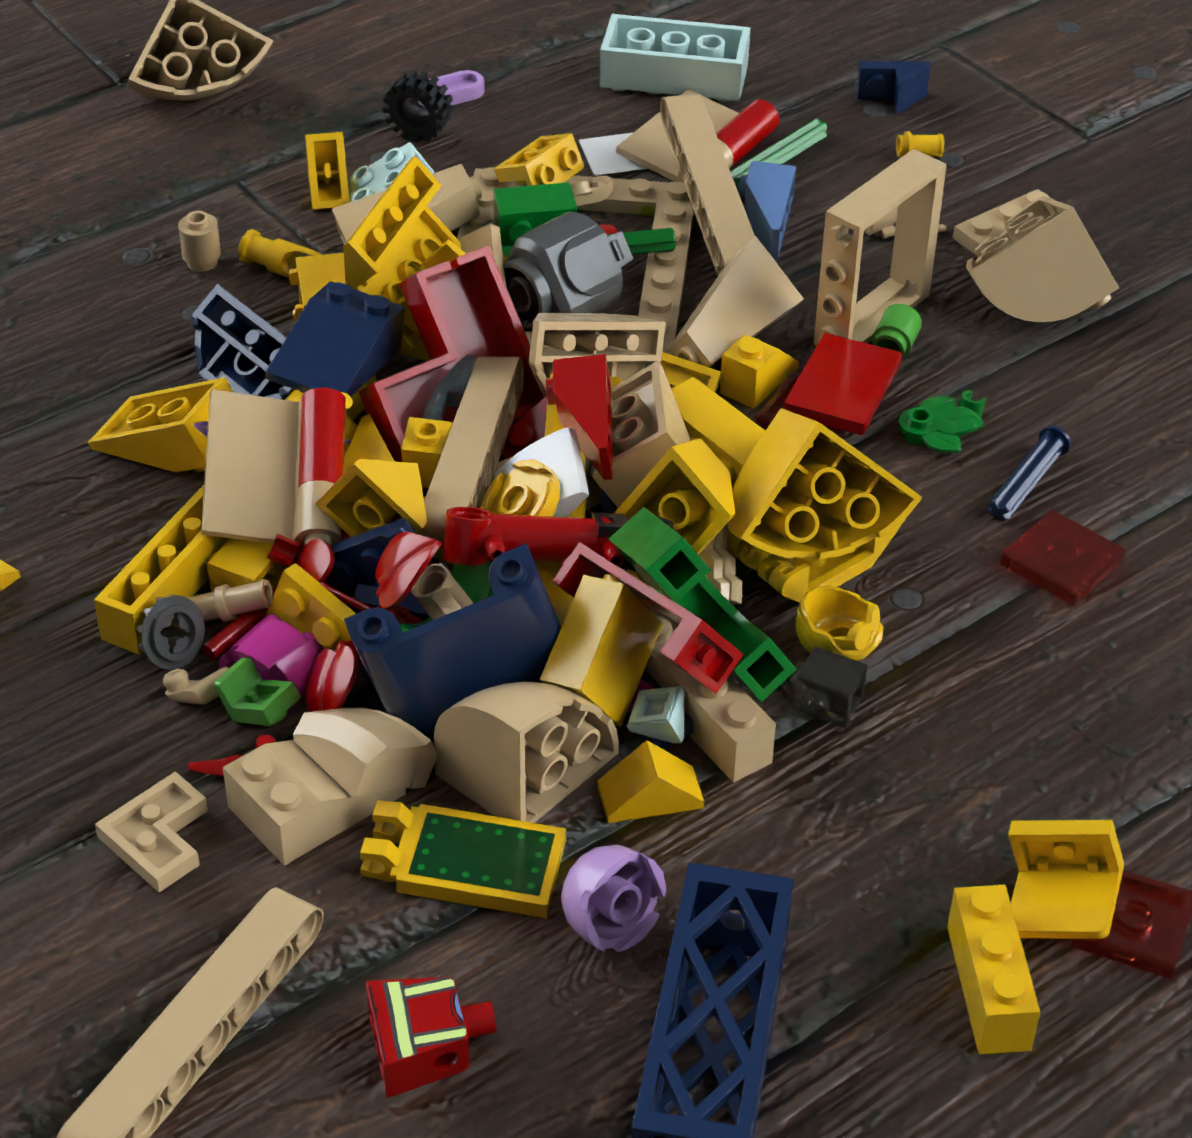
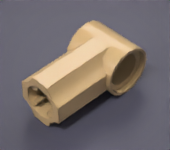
(439, 592)

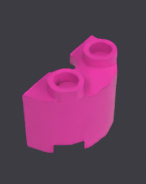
(276, 651)

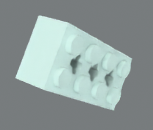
(674, 57)

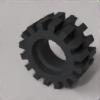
(427, 93)

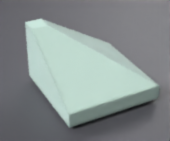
(659, 714)

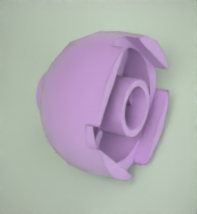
(612, 896)

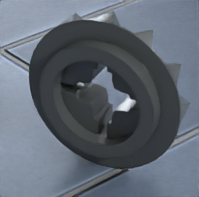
(175, 650)

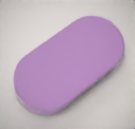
(462, 85)

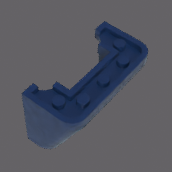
(461, 652)

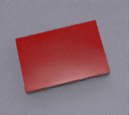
(843, 383)

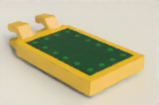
(464, 857)

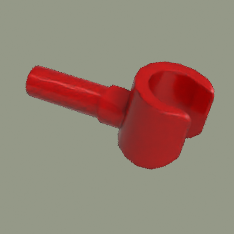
(284, 551)

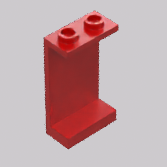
(692, 645)

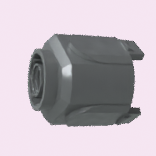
(565, 268)

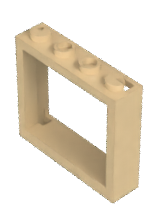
(914, 186)

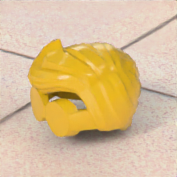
(838, 622)

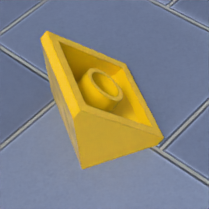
(376, 495)

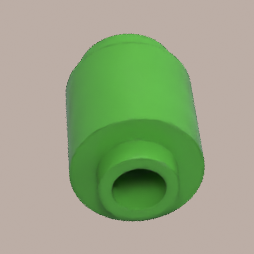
(897, 328)

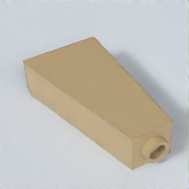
(452, 204)
(741, 301)

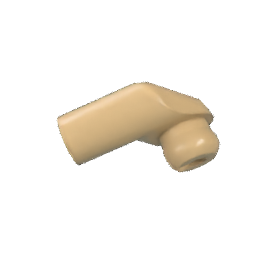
(191, 691)

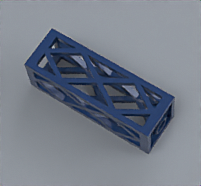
(707, 924)

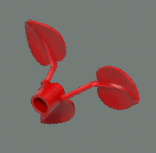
(396, 572)

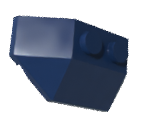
(236, 345)

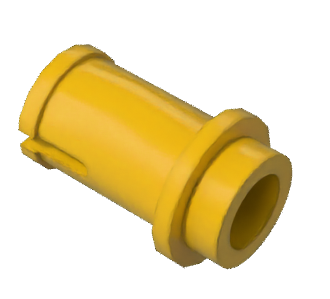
(928, 144)

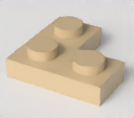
(147, 827)

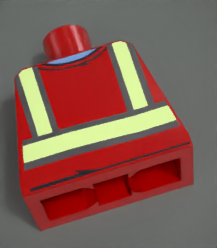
(422, 1030)

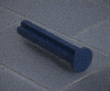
(1051, 444)

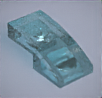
(450, 389)

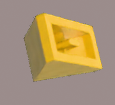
(327, 170)
(649, 785)

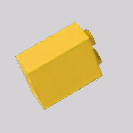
(603, 645)

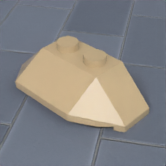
(625, 340)

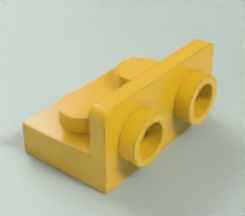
(543, 161)

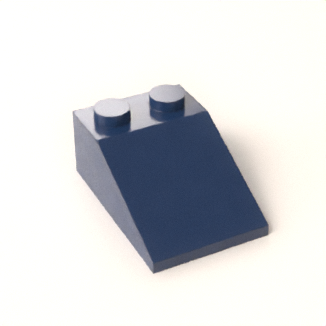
(338, 341)

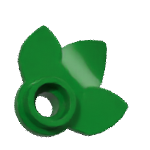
(938, 424)

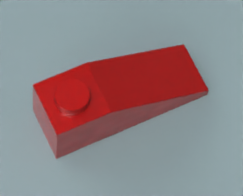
(584, 403)

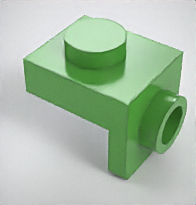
(254, 699)

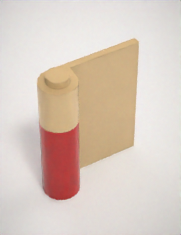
(735, 131)
(272, 465)

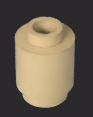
(199, 240)

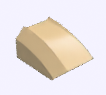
(366, 749)

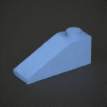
(768, 201)

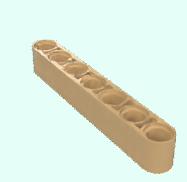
(706, 176)
(474, 440)
(199, 1021)

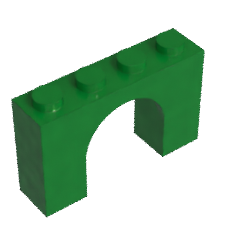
(680, 574)

